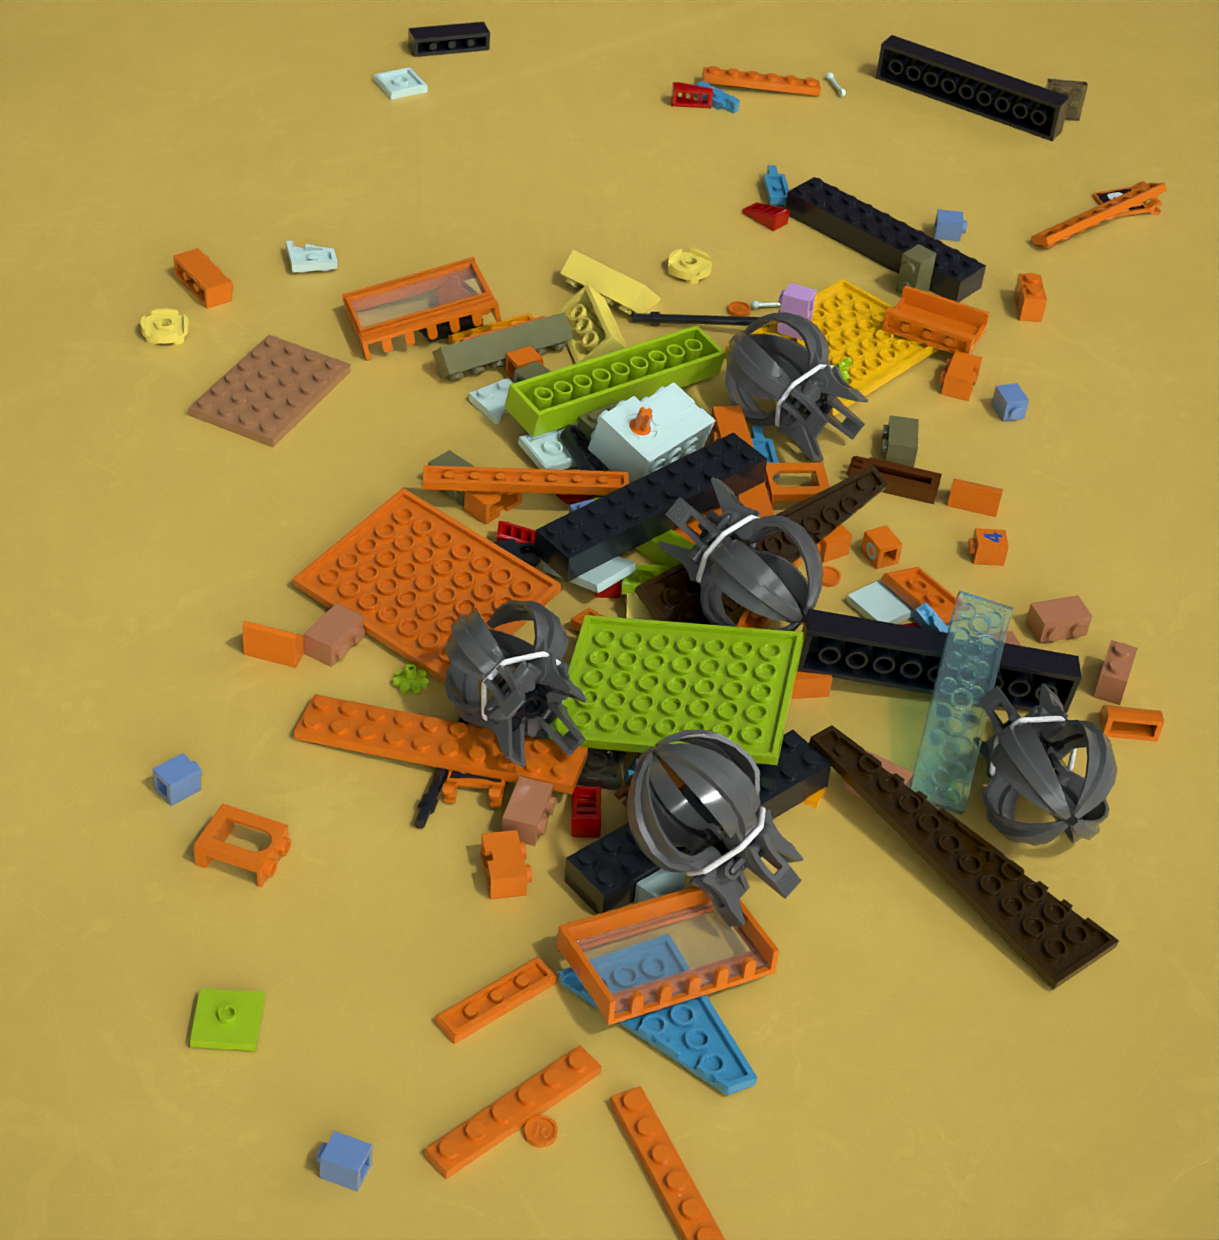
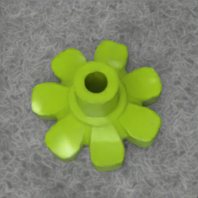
(843, 367)
(410, 679)

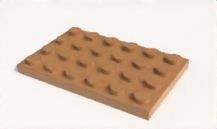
(270, 390)

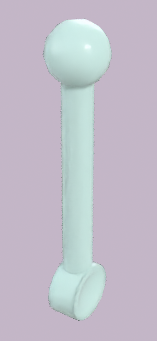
(829, 76)
(755, 304)

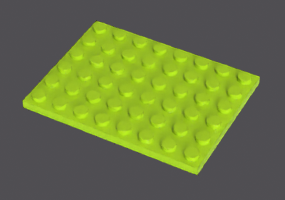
(681, 676)

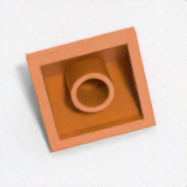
(272, 644)

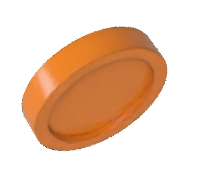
(739, 308)
(831, 576)
(541, 1131)

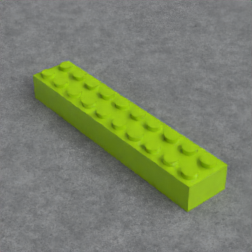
(638, 371)

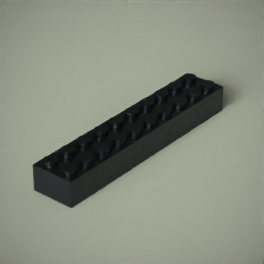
(972, 87)
(881, 236)
(639, 508)
(911, 657)
(610, 867)

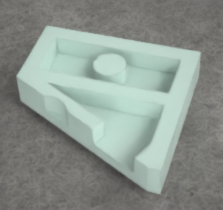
(311, 258)
(491, 399)

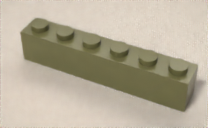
(492, 347)

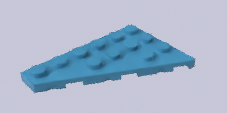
(689, 1035)

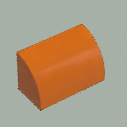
(975, 497)
(1131, 722)

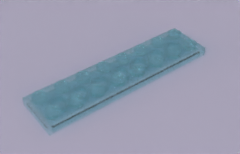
(955, 714)

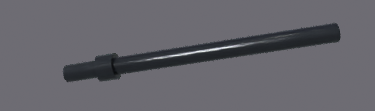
(656, 318)
(429, 800)

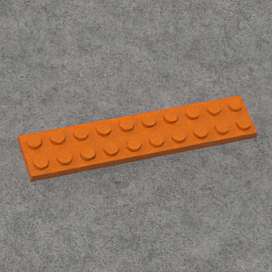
(434, 742)

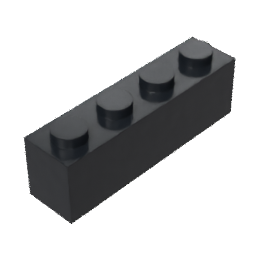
(448, 39)

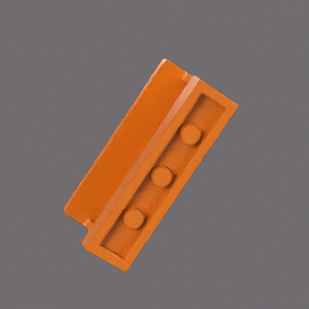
(936, 321)

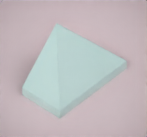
(659, 884)

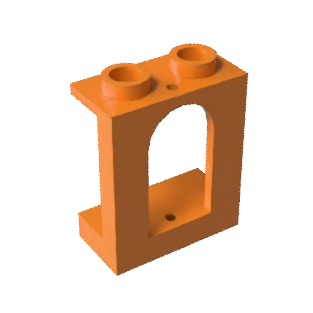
(795, 493)
(212, 842)

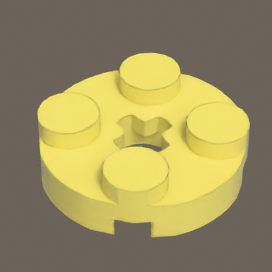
(689, 265)
(164, 326)

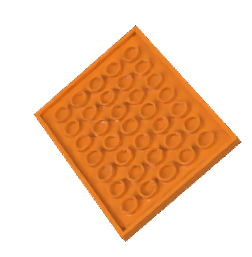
(416, 574)

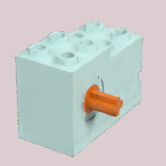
(650, 432)

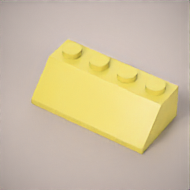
(609, 283)
(591, 326)

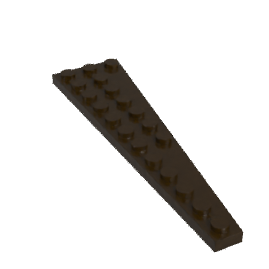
(677, 598)
(1018, 909)

